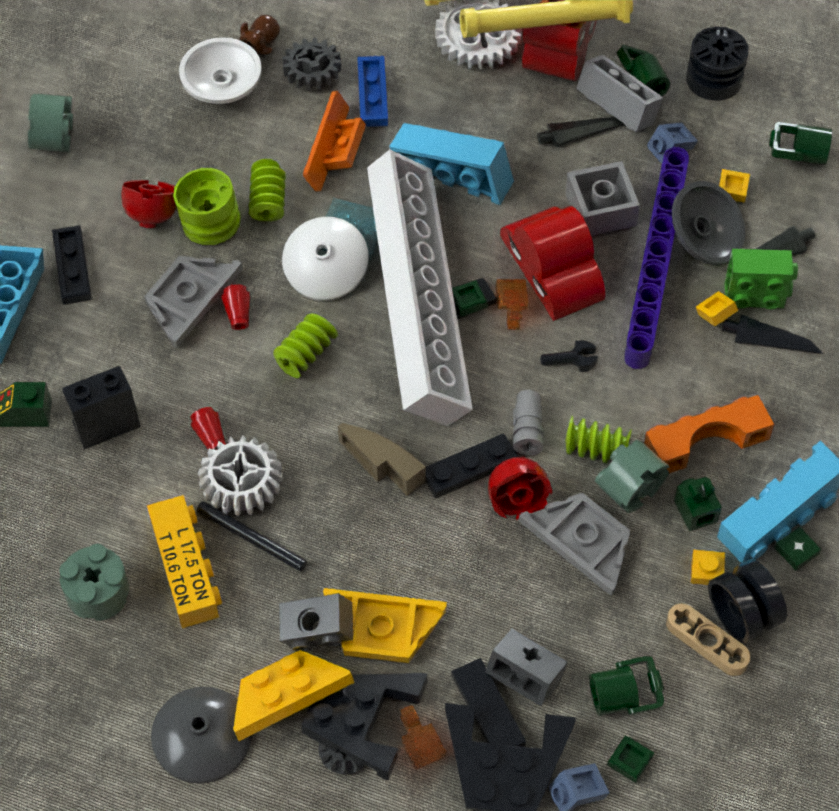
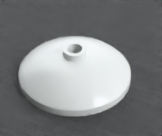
(220, 70)
(327, 275)

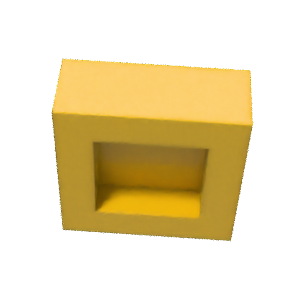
(735, 184)
(716, 308)
(706, 566)

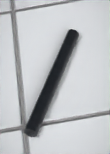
(251, 536)

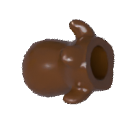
(261, 33)

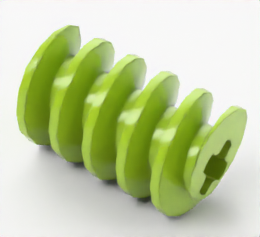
(267, 190)
(303, 344)
(594, 440)

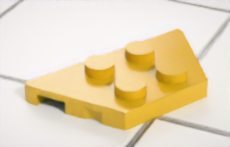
(389, 625)
(284, 690)

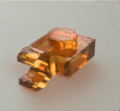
(512, 296)
(421, 742)

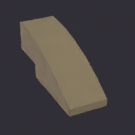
(383, 457)

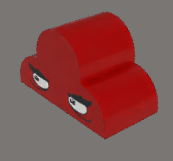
(557, 48)
(557, 259)

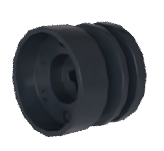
(717, 63)

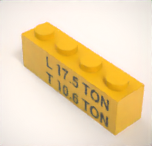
(183, 561)

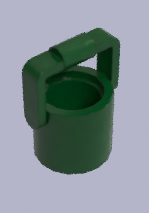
(644, 68)
(809, 145)
(617, 688)

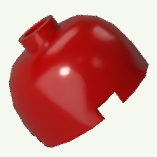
(148, 202)
(518, 487)

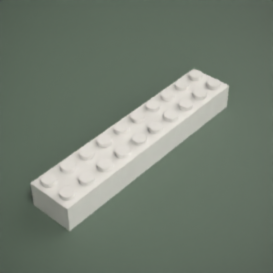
(418, 290)

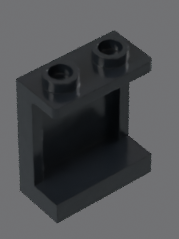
(102, 407)

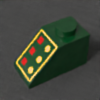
(25, 405)

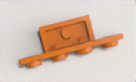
(334, 143)

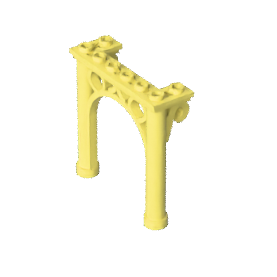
(537, 15)

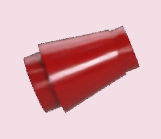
(237, 305)
(208, 427)

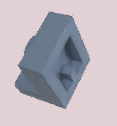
(670, 136)
(578, 787)

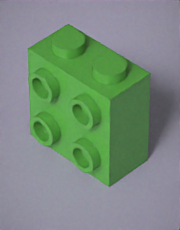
(760, 277)

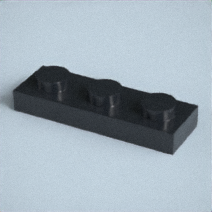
(468, 465)

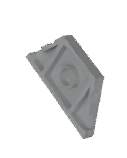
(188, 293)
(583, 536)

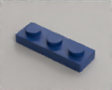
(372, 90)

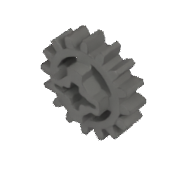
(311, 64)

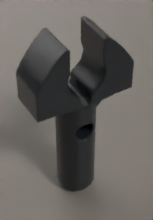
(574, 356)

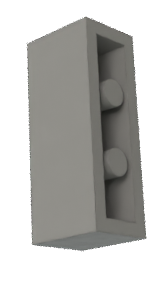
(619, 93)

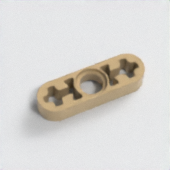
(706, 626)

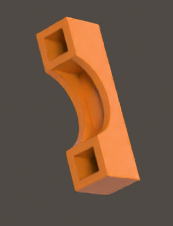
(741, 422)

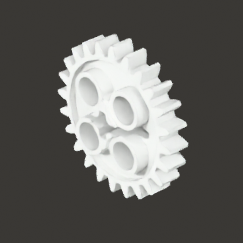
(470, 49)

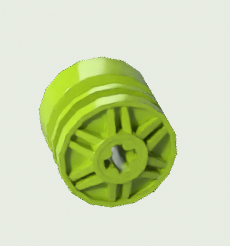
(207, 206)

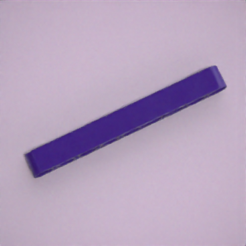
(655, 260)

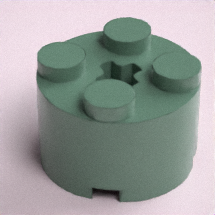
(50, 122)
(632, 475)
(94, 582)

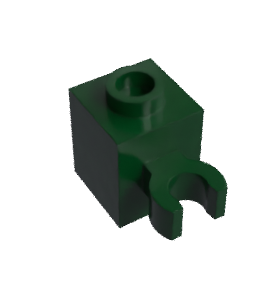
(697, 503)

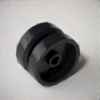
(747, 600)

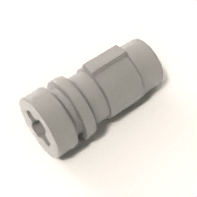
(527, 420)

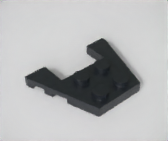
(348, 716)
(504, 775)

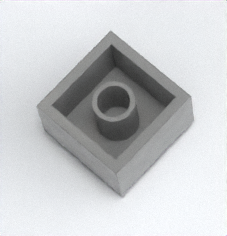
(603, 197)

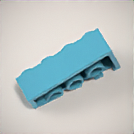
(458, 159)
(18, 279)
(782, 505)

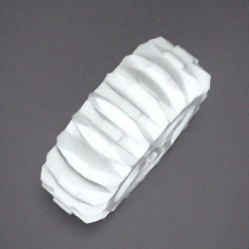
(255, 485)

